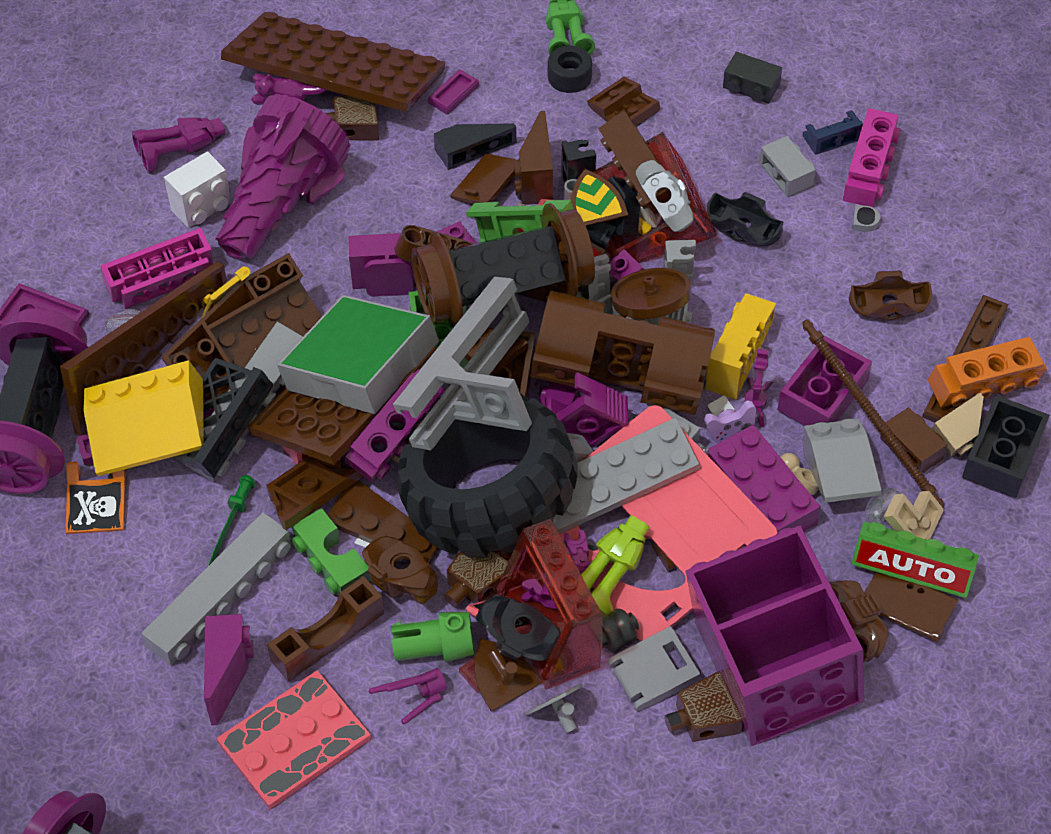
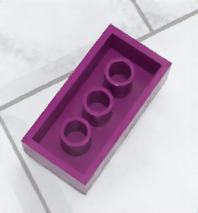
(765, 479)

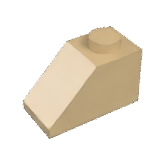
(961, 426)

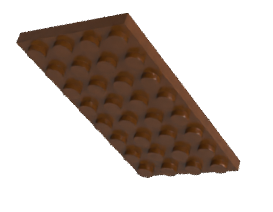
(334, 61)

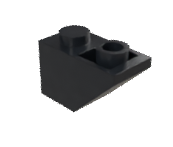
(628, 225)

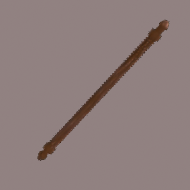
(816, 338)

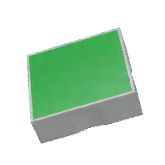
(358, 353)

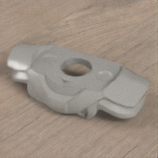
(675, 211)

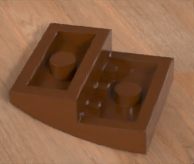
(625, 96)

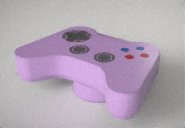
(730, 421)

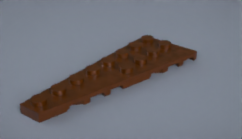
(137, 342)

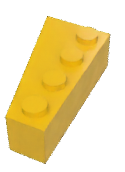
(738, 345)

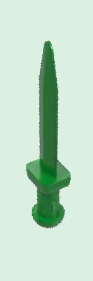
(236, 503)

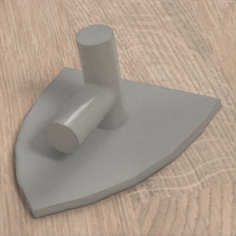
(562, 709)

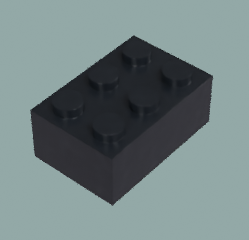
(1005, 446)

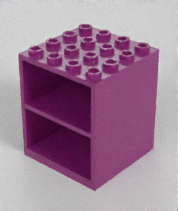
(777, 634)

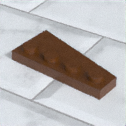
(370, 516)

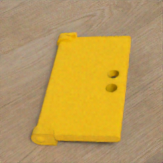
(212, 300)

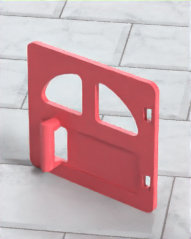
(688, 521)

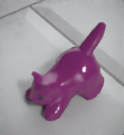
(270, 86)

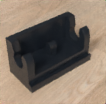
(576, 161)

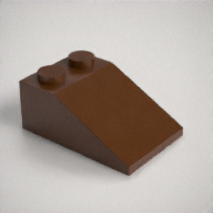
(535, 165)

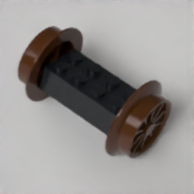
(533, 258)

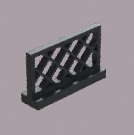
(233, 420)

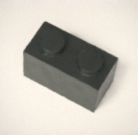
(752, 77)

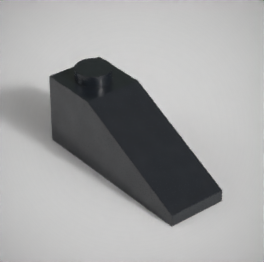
(471, 141)

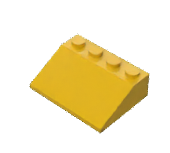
(145, 417)

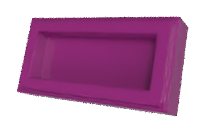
(453, 91)

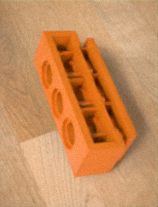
(987, 372)

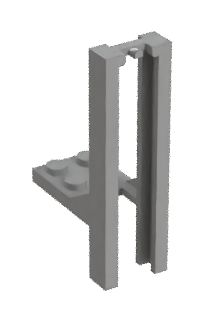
(472, 392)

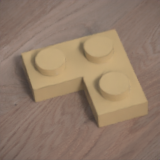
(917, 518)

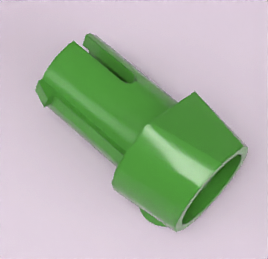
(445, 636)

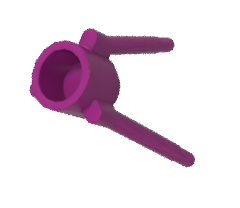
(428, 684)

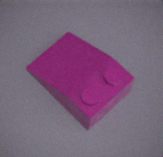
(225, 661)

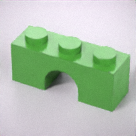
(315, 537)

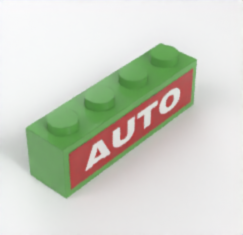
(915, 559)

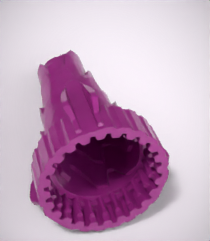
(284, 155)

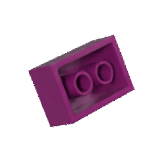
(817, 392)

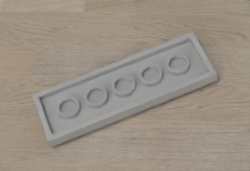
(628, 473)

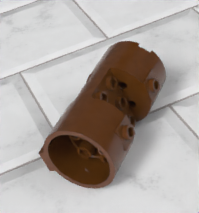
(659, 360)

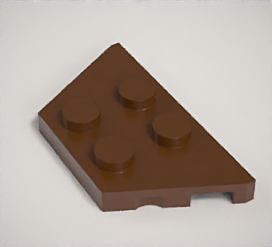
(308, 488)

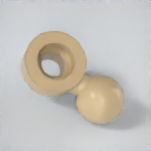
(804, 475)

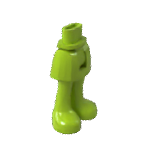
(624, 550)

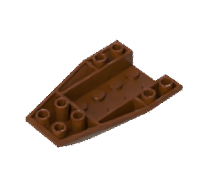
(245, 318)

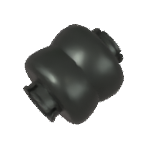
(619, 630)

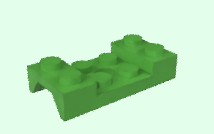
(504, 220)

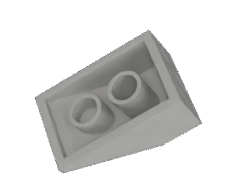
(841, 460)

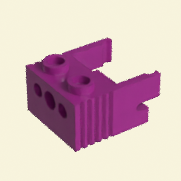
(594, 414)

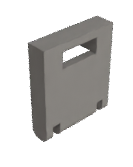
(649, 671)

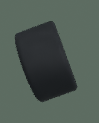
(569, 80)

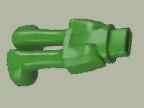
(564, 16)

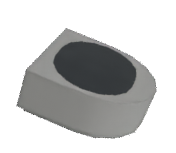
(865, 218)

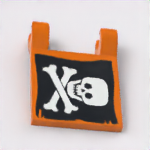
(94, 503)

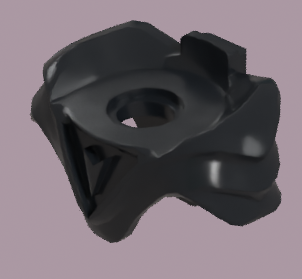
(726, 216)
(499, 618)

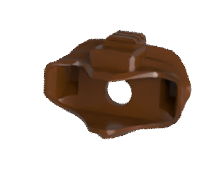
(910, 296)
(417, 579)
(863, 617)

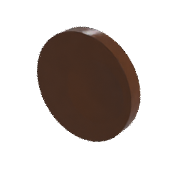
(651, 293)

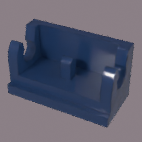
(833, 135)

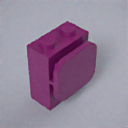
(377, 266)

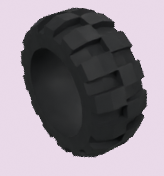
(495, 513)

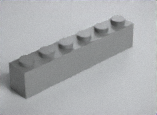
(266, 358)
(217, 588)

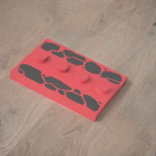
(293, 739)

